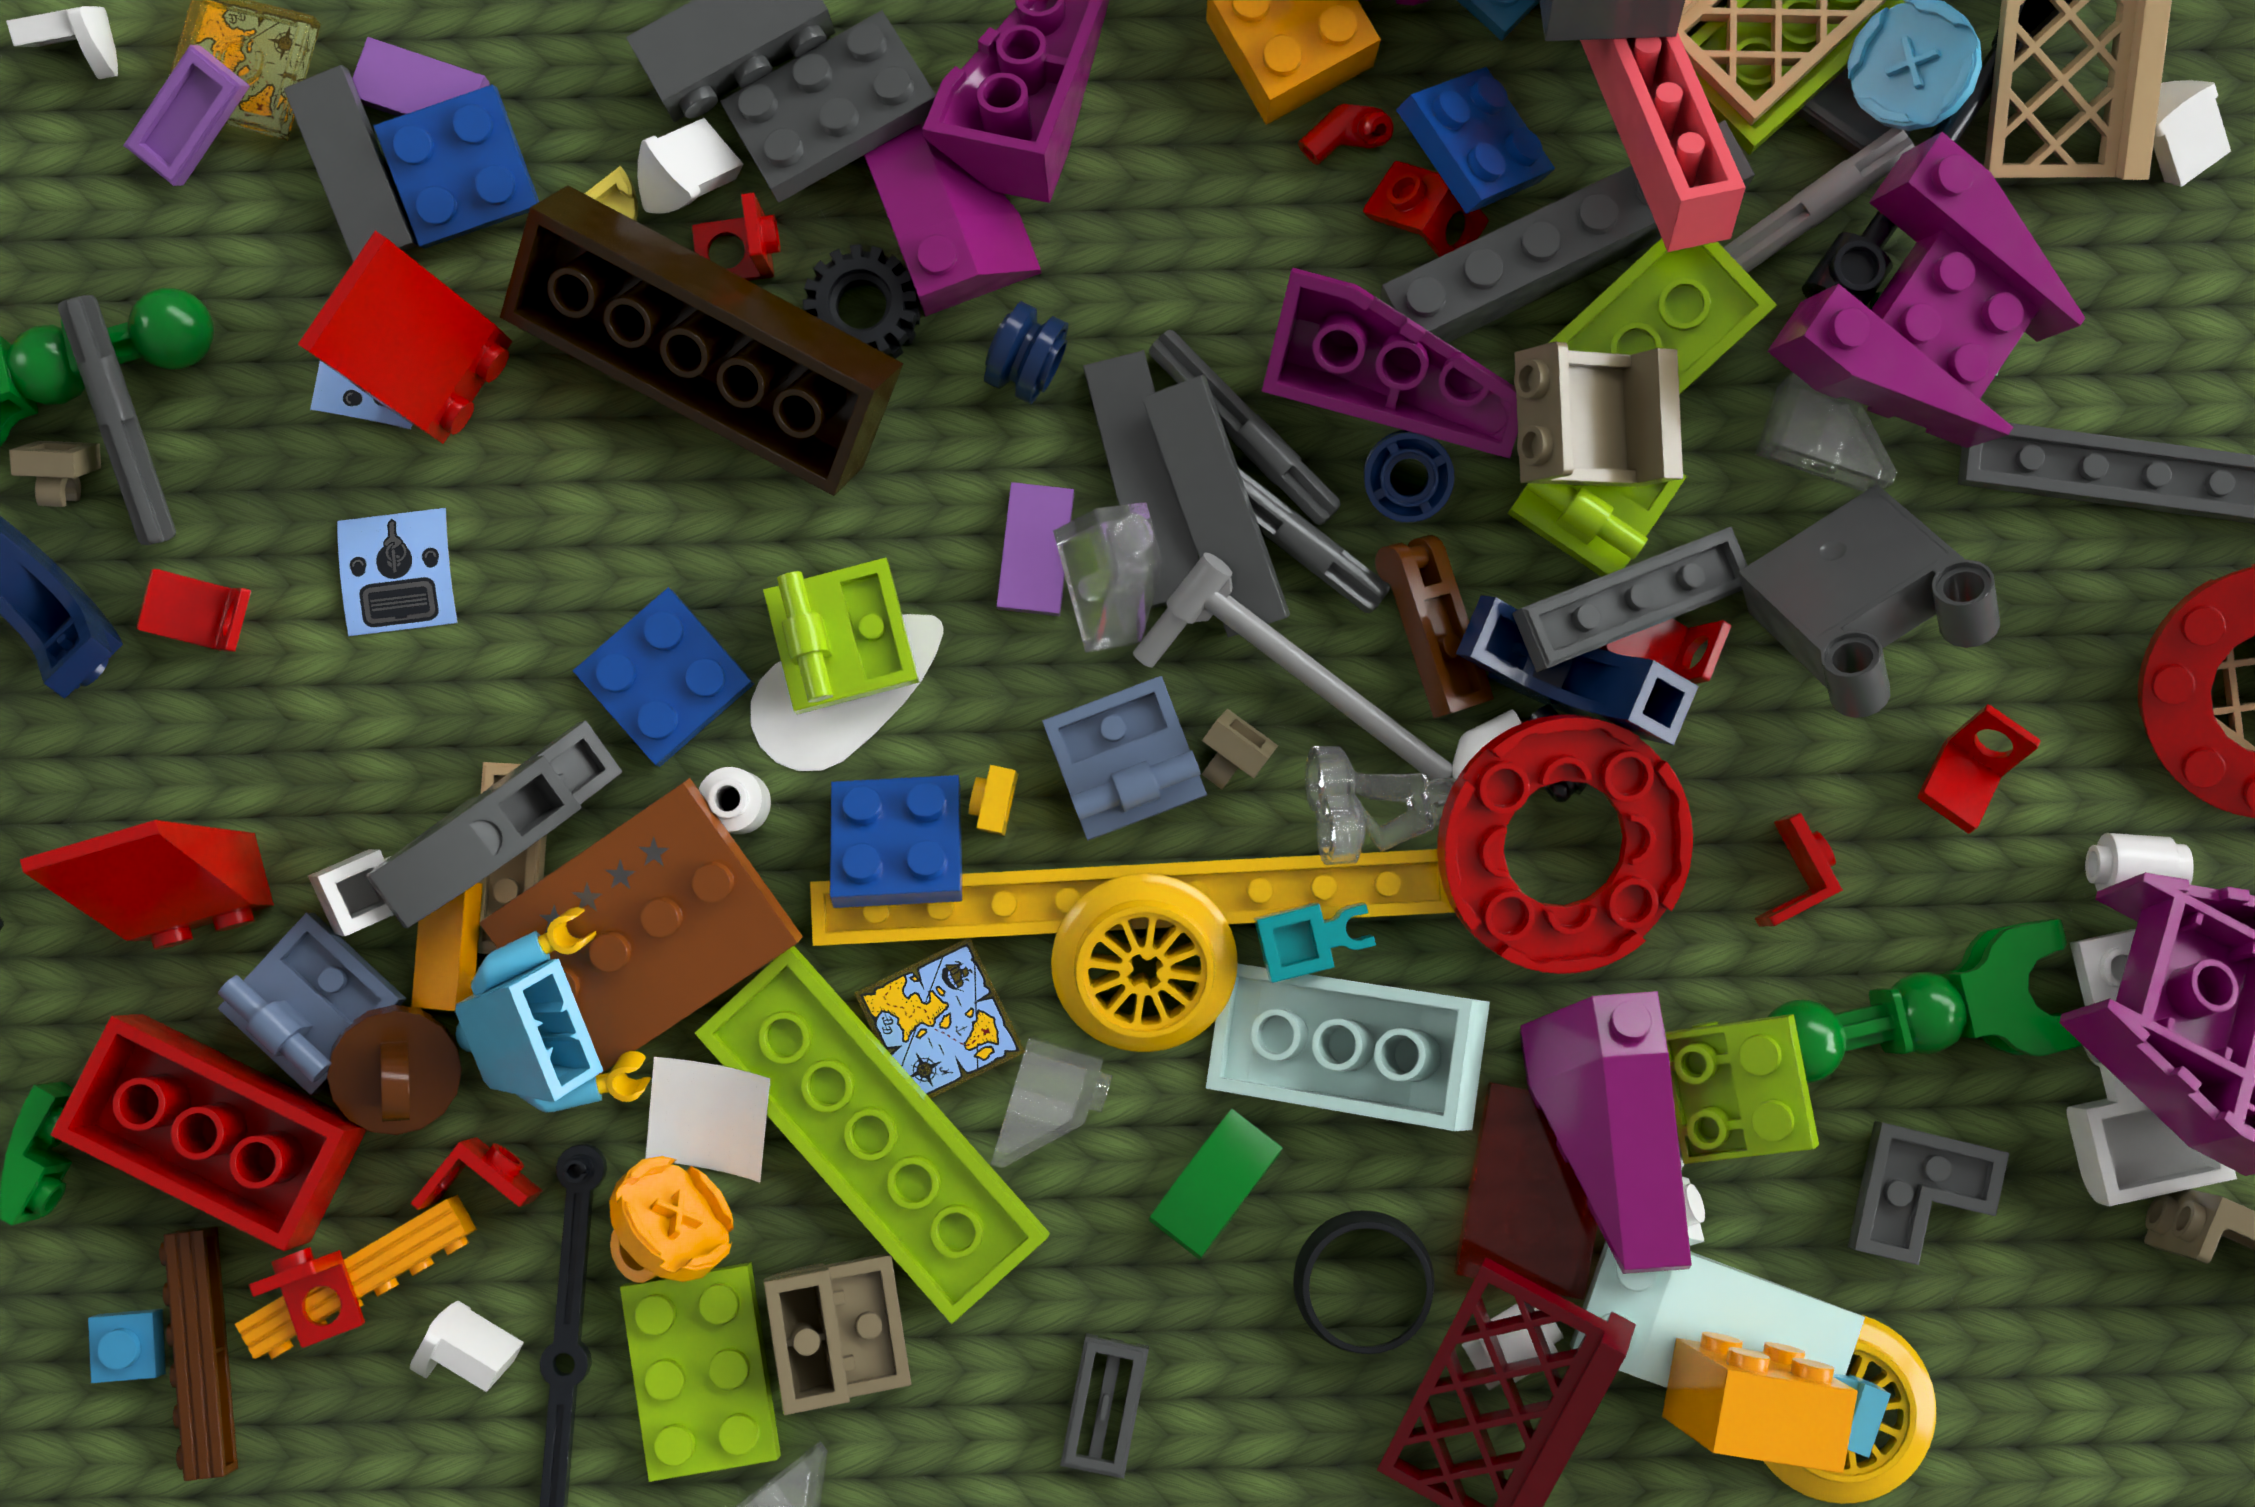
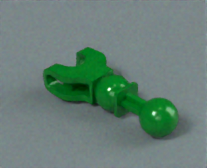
(40, 367)
(1931, 1011)

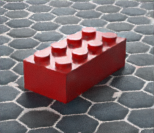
(209, 1130)

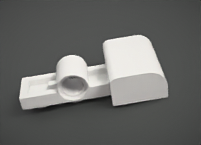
(2118, 1140)

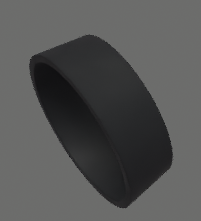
(1322, 1237)

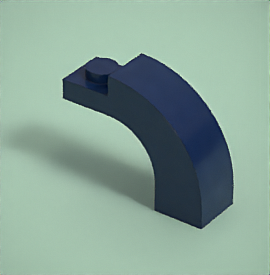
(52, 615)
(1596, 684)

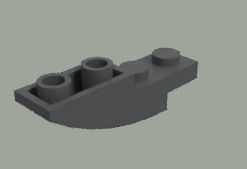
(494, 825)

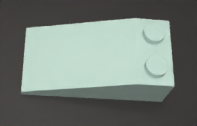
(1351, 1048)
(1715, 1301)

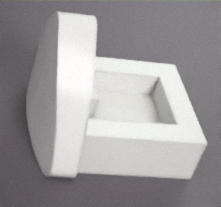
(85, 24)
(2188, 130)
(683, 167)
(466, 1347)

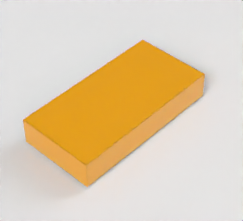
(447, 952)

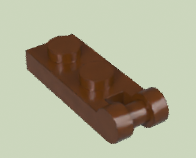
(1433, 622)

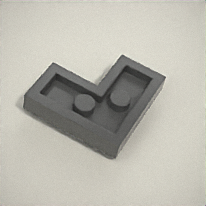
(1906, 1174)

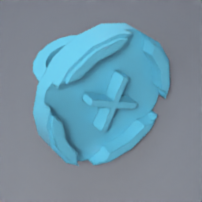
(1914, 64)

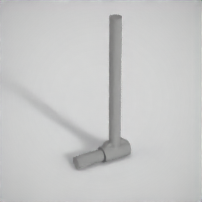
(1207, 593)

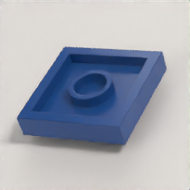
(1475, 139)
(457, 166)
(663, 677)
(896, 841)

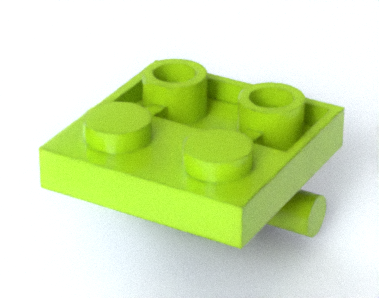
(1594, 523)
(840, 635)
(1740, 1090)

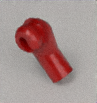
(1347, 126)

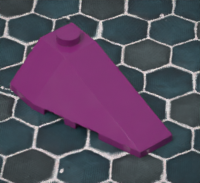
(1019, 97)
(947, 224)
(1375, 364)
(1610, 1102)

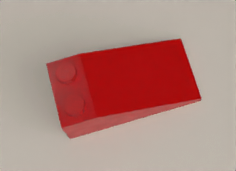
(407, 340)
(159, 880)

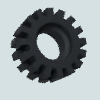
(866, 269)

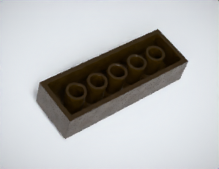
(699, 339)

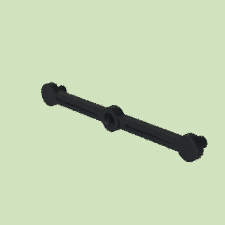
(579, 1171)

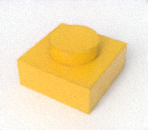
(993, 799)

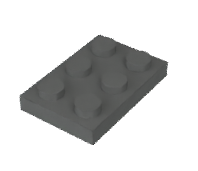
(830, 106)

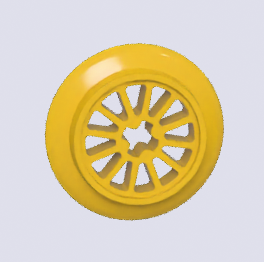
(1156, 899)
(1909, 1436)

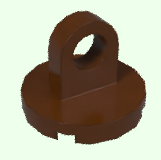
(394, 1070)

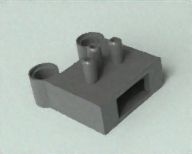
(1859, 586)

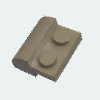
(836, 1332)

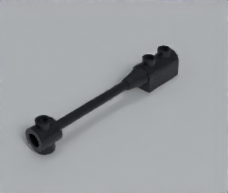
(1859, 260)

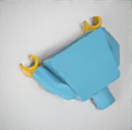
(531, 1031)

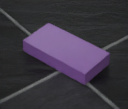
(407, 81)
(186, 115)
(1030, 559)

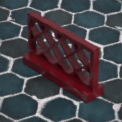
(1561, 1418)

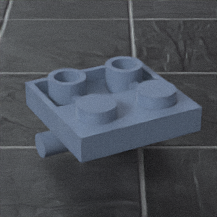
(1124, 758)
(305, 999)

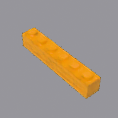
(369, 1270)

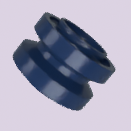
(1026, 352)
(1408, 505)

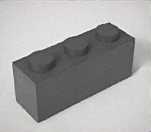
(724, 45)

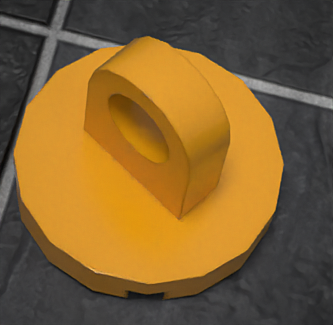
(668, 1222)

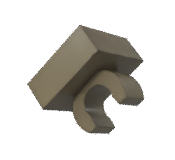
(56, 468)
(1236, 747)

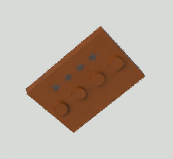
(671, 917)

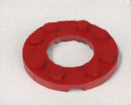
(2178, 685)
(1641, 886)

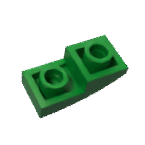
(31, 1169)
(1215, 1184)

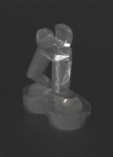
(1344, 821)

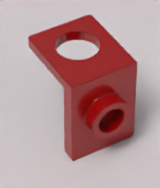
(1422, 205)
(756, 232)
(193, 610)
(1675, 646)
(1969, 772)
(1813, 860)
(492, 1163)
(300, 1274)

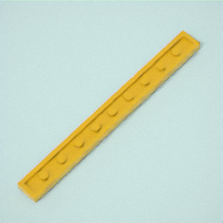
(1241, 889)

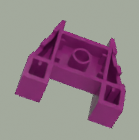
(1946, 311)
(2184, 1013)

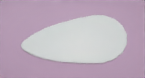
(833, 733)

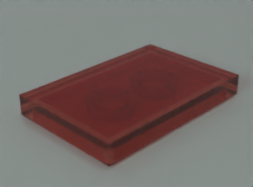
(1525, 1200)

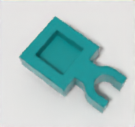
(1300, 940)

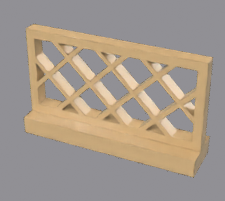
(1706, 61)
(2129, 98)

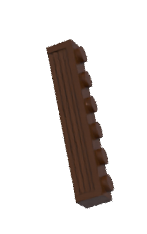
(199, 1353)

